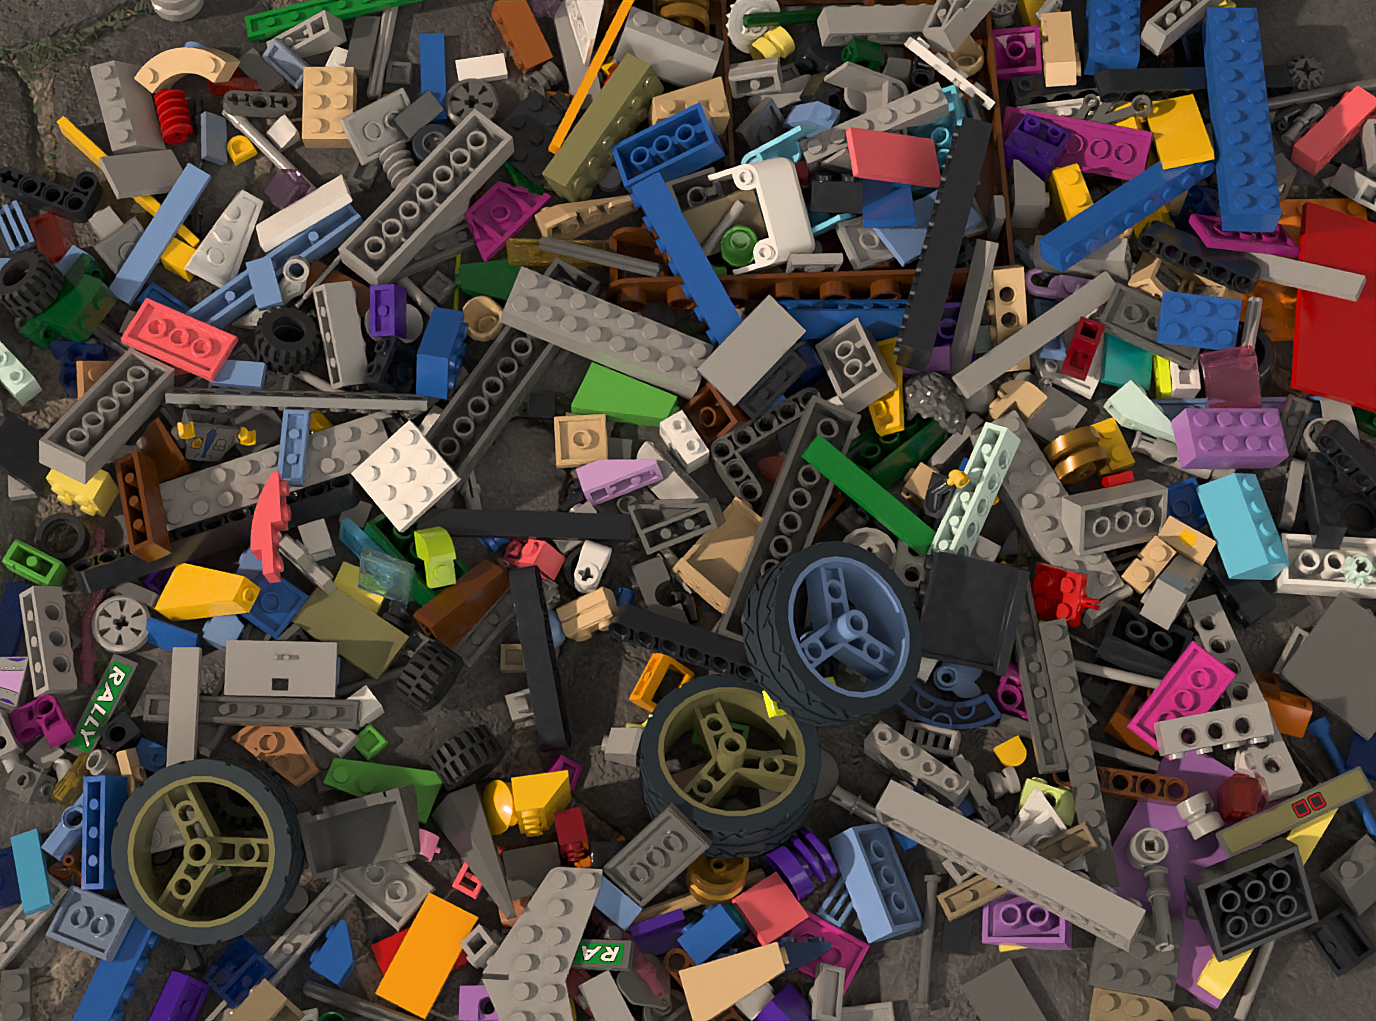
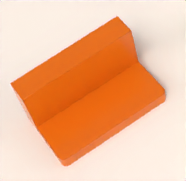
(1290, 712)

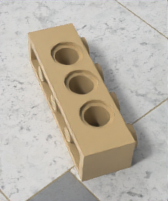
(1012, 277)

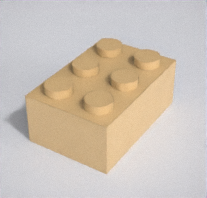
(327, 98)

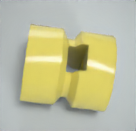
(774, 44)

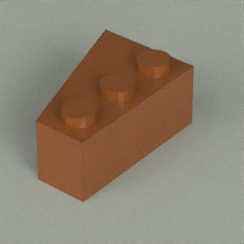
(521, 34)

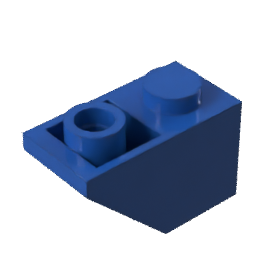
(337, 956)

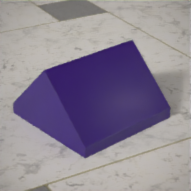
(786, 1006)

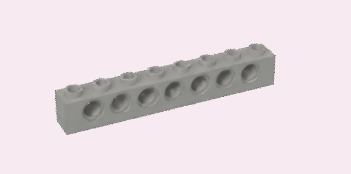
(1210, 613)

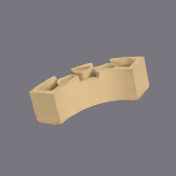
(173, 64)

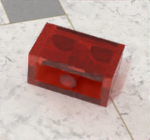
(1237, 798)

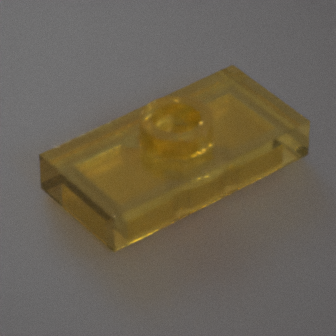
(71, 785)

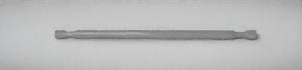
(318, 281)

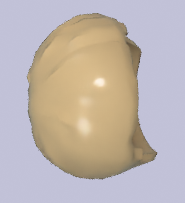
(967, 57)
(483, 318)

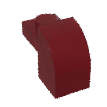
(1082, 348)

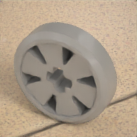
(108, 633)

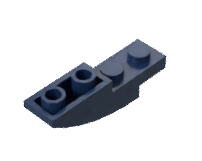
(798, 953)

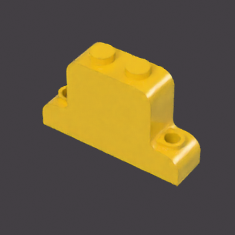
(1068, 192)

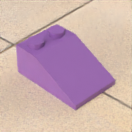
(1022, 923)

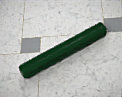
(781, 18)

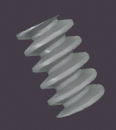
(397, 163)

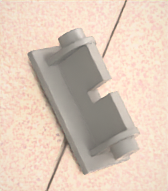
(1046, 370)

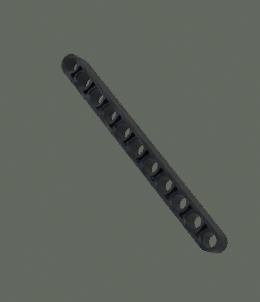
(213, 535)

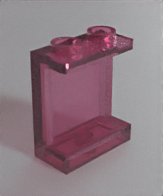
(1231, 378)

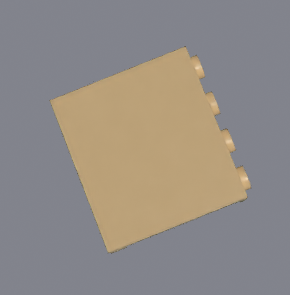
(719, 554)

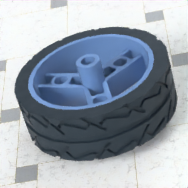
(886, 656)

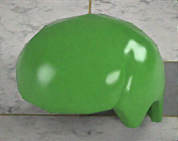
(738, 245)

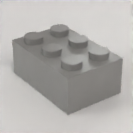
(855, 366)

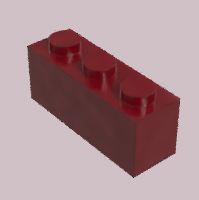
(571, 834)

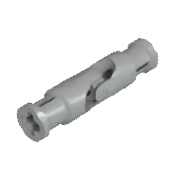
(1166, 453)

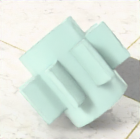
(1363, 564)

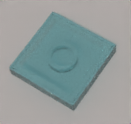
(385, 575)

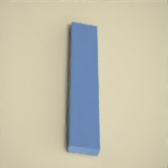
(159, 233)

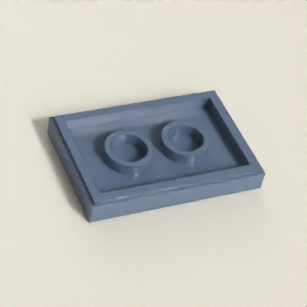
(91, 923)

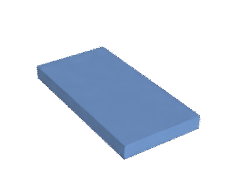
(907, 241)

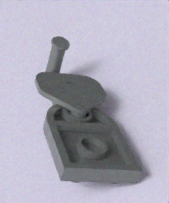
(640, 993)

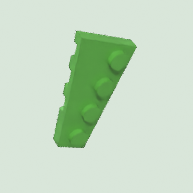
(365, 778)

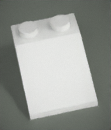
(584, 20)

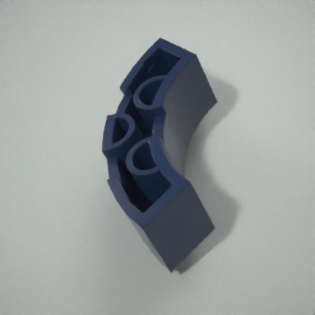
(947, 713)

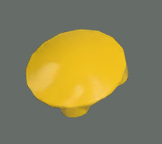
(499, 806)

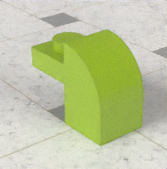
(438, 553)

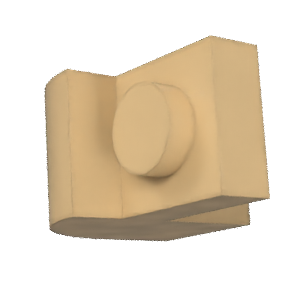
(1017, 396)

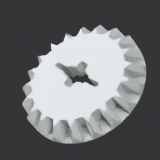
(742, 36)

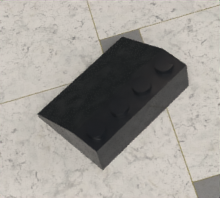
(1252, 898)

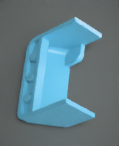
(788, 147)

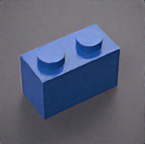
(711, 933)

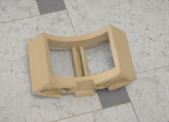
(1156, 275)

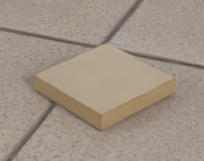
(580, 440)

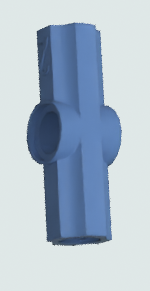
(65, 835)

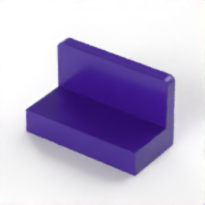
(388, 311)
(659, 933)
(180, 999)

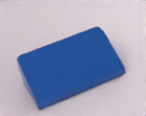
(169, 636)

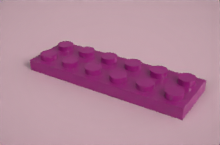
(1094, 145)

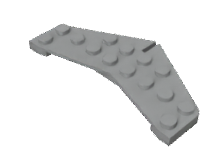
(543, 947)

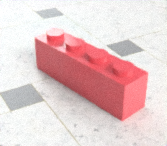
(1334, 130)

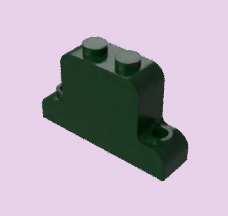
(77, 308)

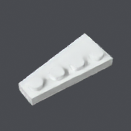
(226, 243)

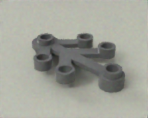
(1104, 117)

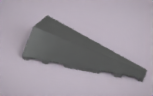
(468, 829)

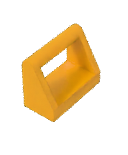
(653, 676)

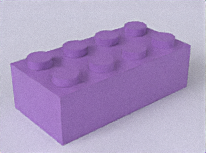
(1229, 438)

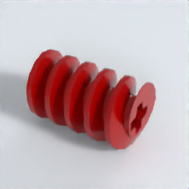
(173, 116)

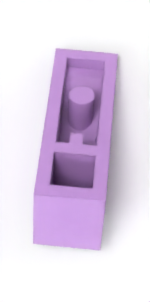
(613, 478)

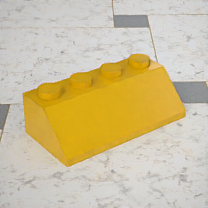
(538, 798)

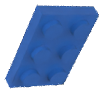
(1198, 321)

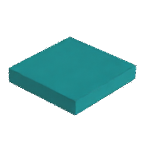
(1124, 363)

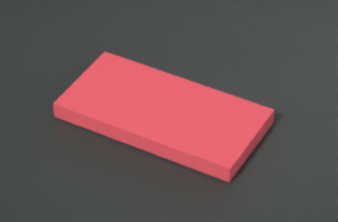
(893, 157)
(179, 339)

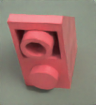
(531, 552)

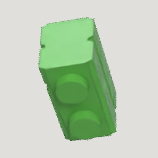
(34, 565)

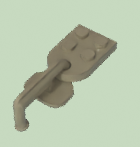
(1120, 1006)

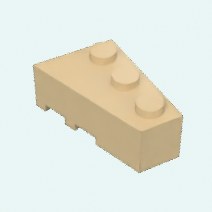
(1058, 49)
(709, 93)

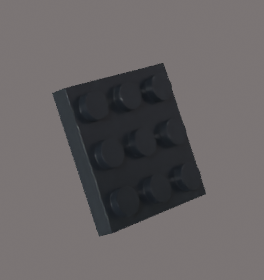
(533, 129)

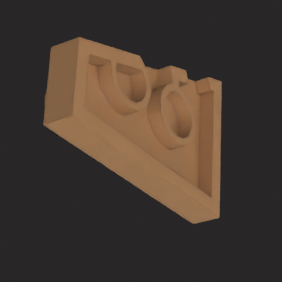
(281, 750)

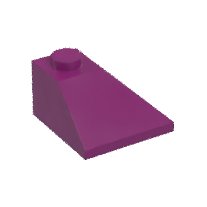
(1017, 52)

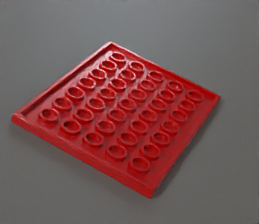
(1332, 334)

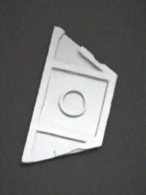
(1039, 823)

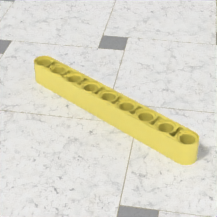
(1219, 977)

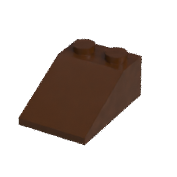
(1123, 714)

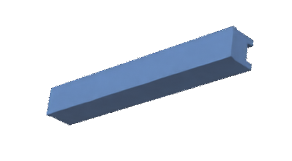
(312, 243)

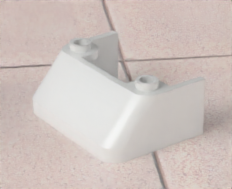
(781, 207)

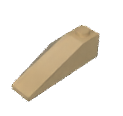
(578, 218)

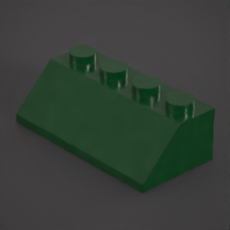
(894, 454)
(403, 547)

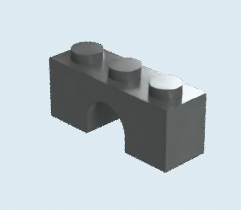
(649, 580)

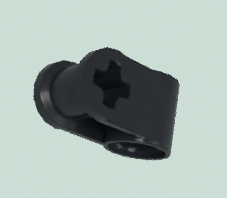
(921, 74)

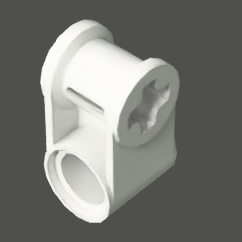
(591, 563)

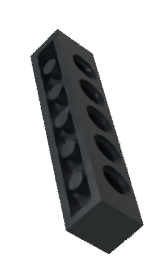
(1033, 90)

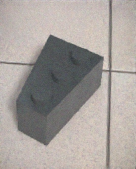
(674, 520)

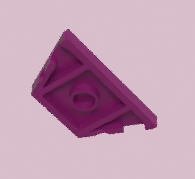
(501, 216)

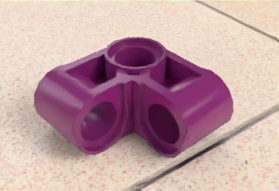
(1012, 688)
(35, 720)

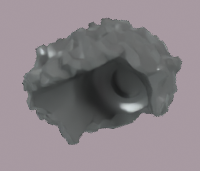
(934, 397)

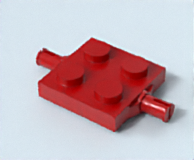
(1061, 594)

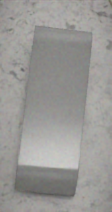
(786, 98)

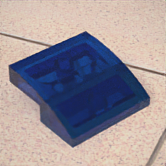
(238, 972)

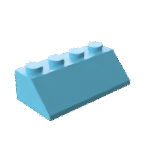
(1243, 527)

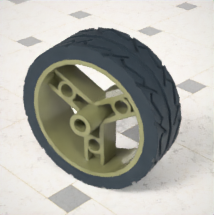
(708, 707)
(170, 909)

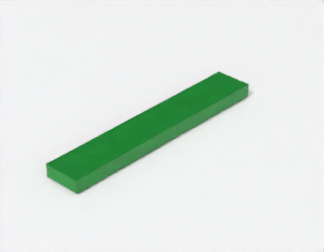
(869, 495)

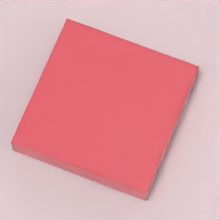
(770, 909)

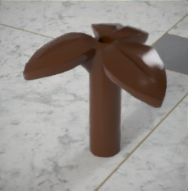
(69, 866)

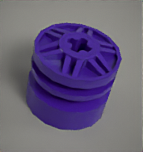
(805, 860)

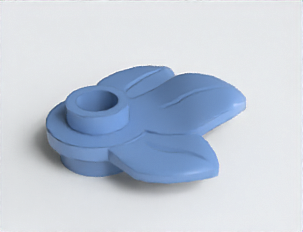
(961, 681)

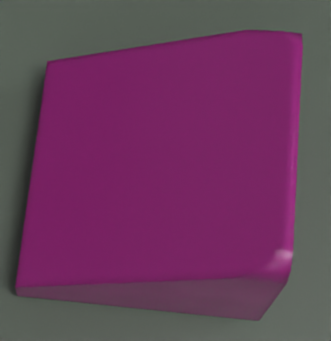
(562, 763)

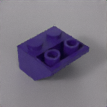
(1036, 145)

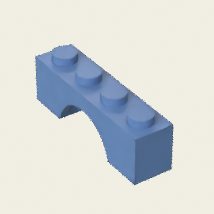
(228, 626)

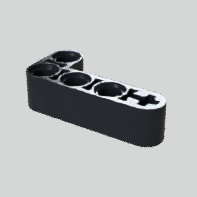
(17, 184)

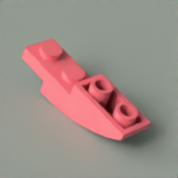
(269, 520)

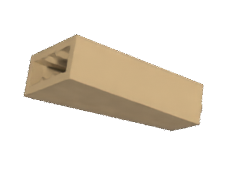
(726, 981)

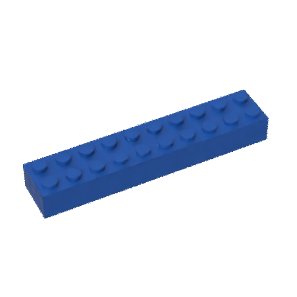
(1240, 120)

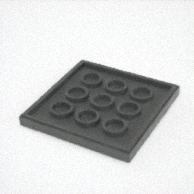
(1339, 665)

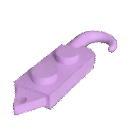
(1059, 287)

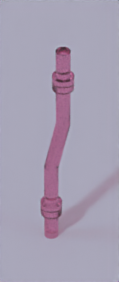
(87, 656)
(645, 968)

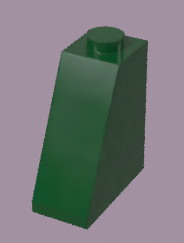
(487, 279)

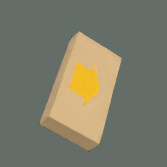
(1186, 540)

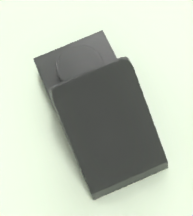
(894, 63)

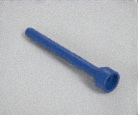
(1321, 731)

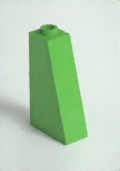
(622, 398)

